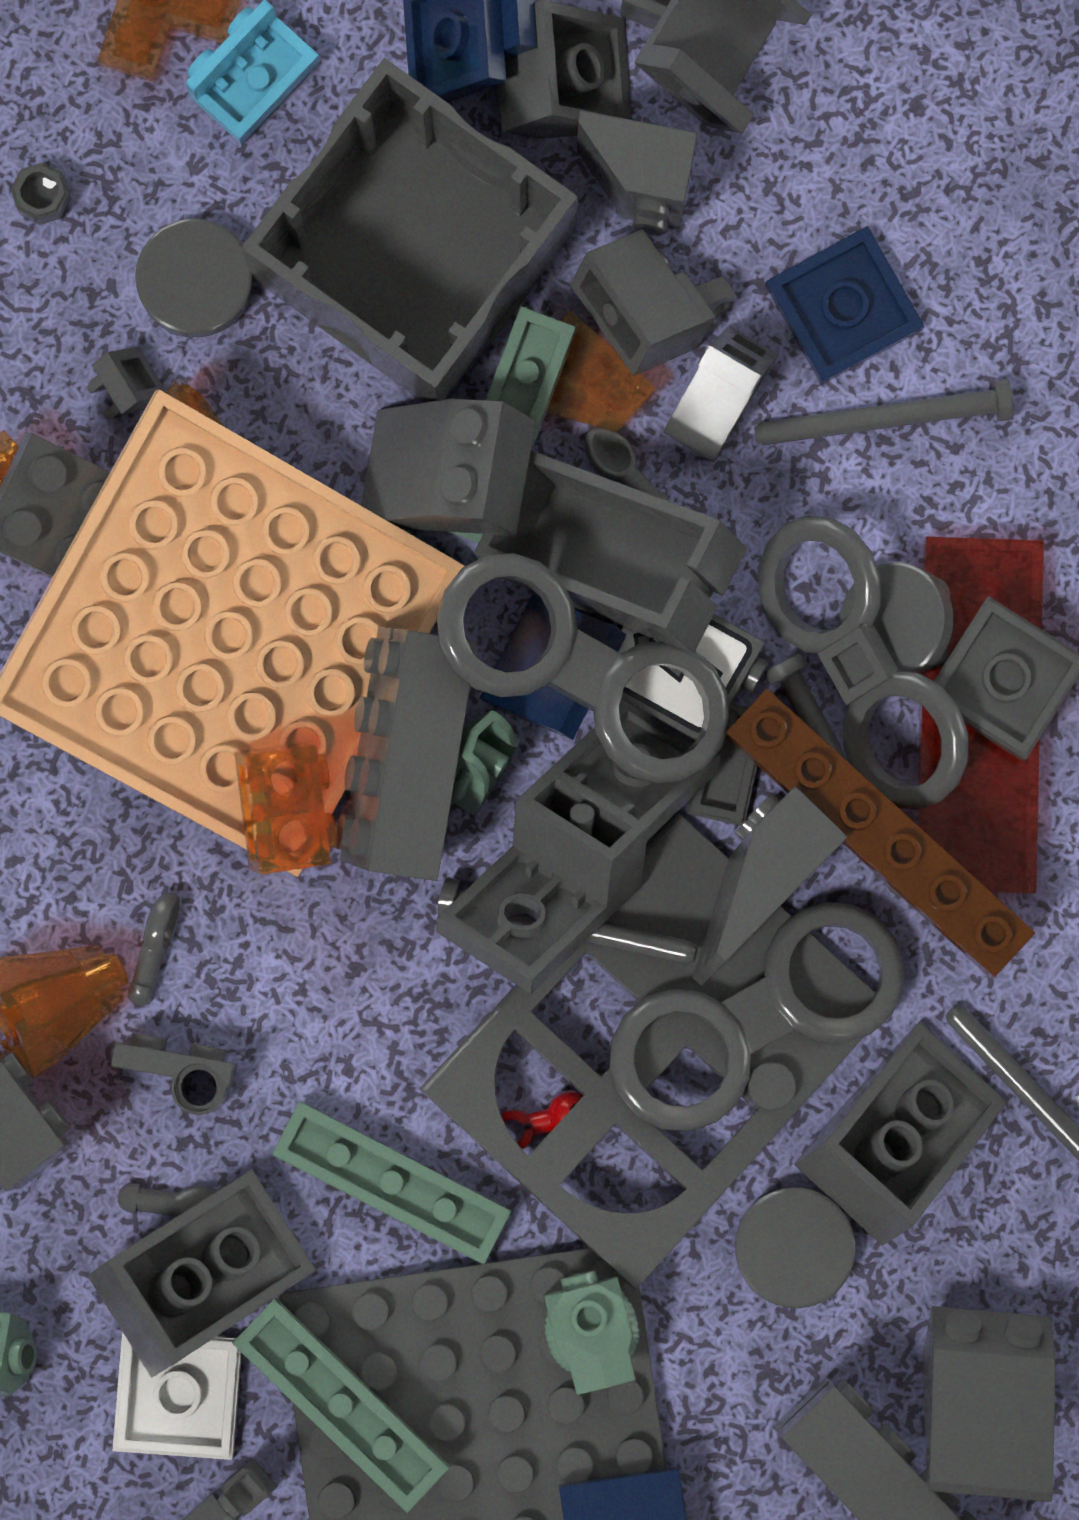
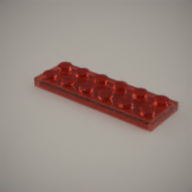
(993, 811)

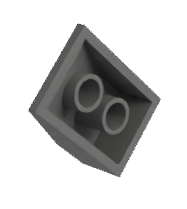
(449, 466)
(778, 852)
(901, 1135)
(201, 1273)
(989, 1403)

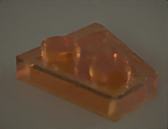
(596, 383)

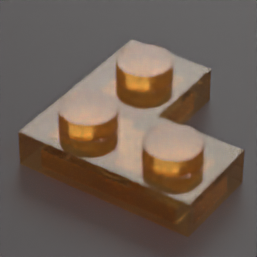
(142, 29)

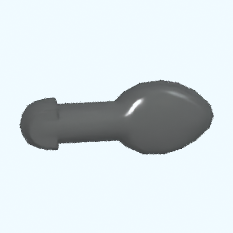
(616, 460)
(155, 943)
(136, 1198)

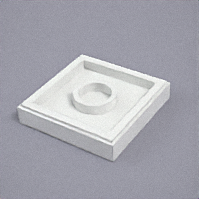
(183, 1408)

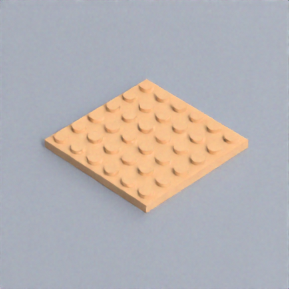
(212, 618)

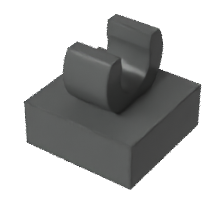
(127, 380)

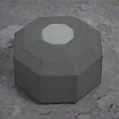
(41, 193)

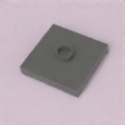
(1008, 677)

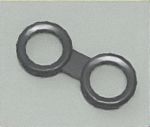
(861, 661)
(582, 668)
(757, 1016)

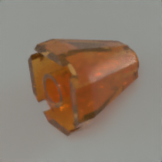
(55, 1001)

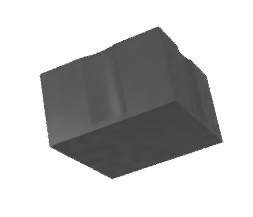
(411, 235)

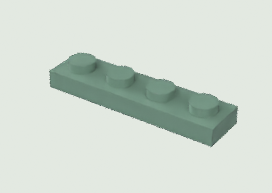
(530, 369)
(391, 1182)
(341, 1405)

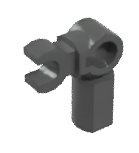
(240, 1495)

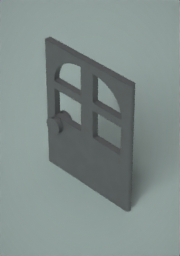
(677, 901)

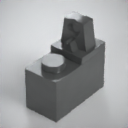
(645, 306)

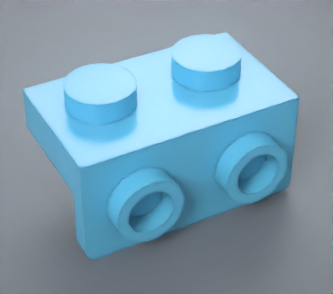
(250, 71)

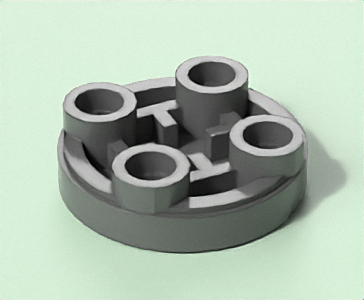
(194, 278)
(912, 616)
(795, 1247)

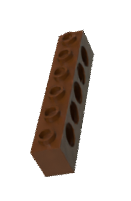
(881, 834)

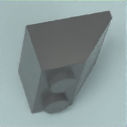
(573, 69)
(639, 167)
(29, 1130)

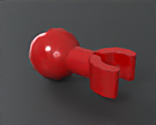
(546, 1119)

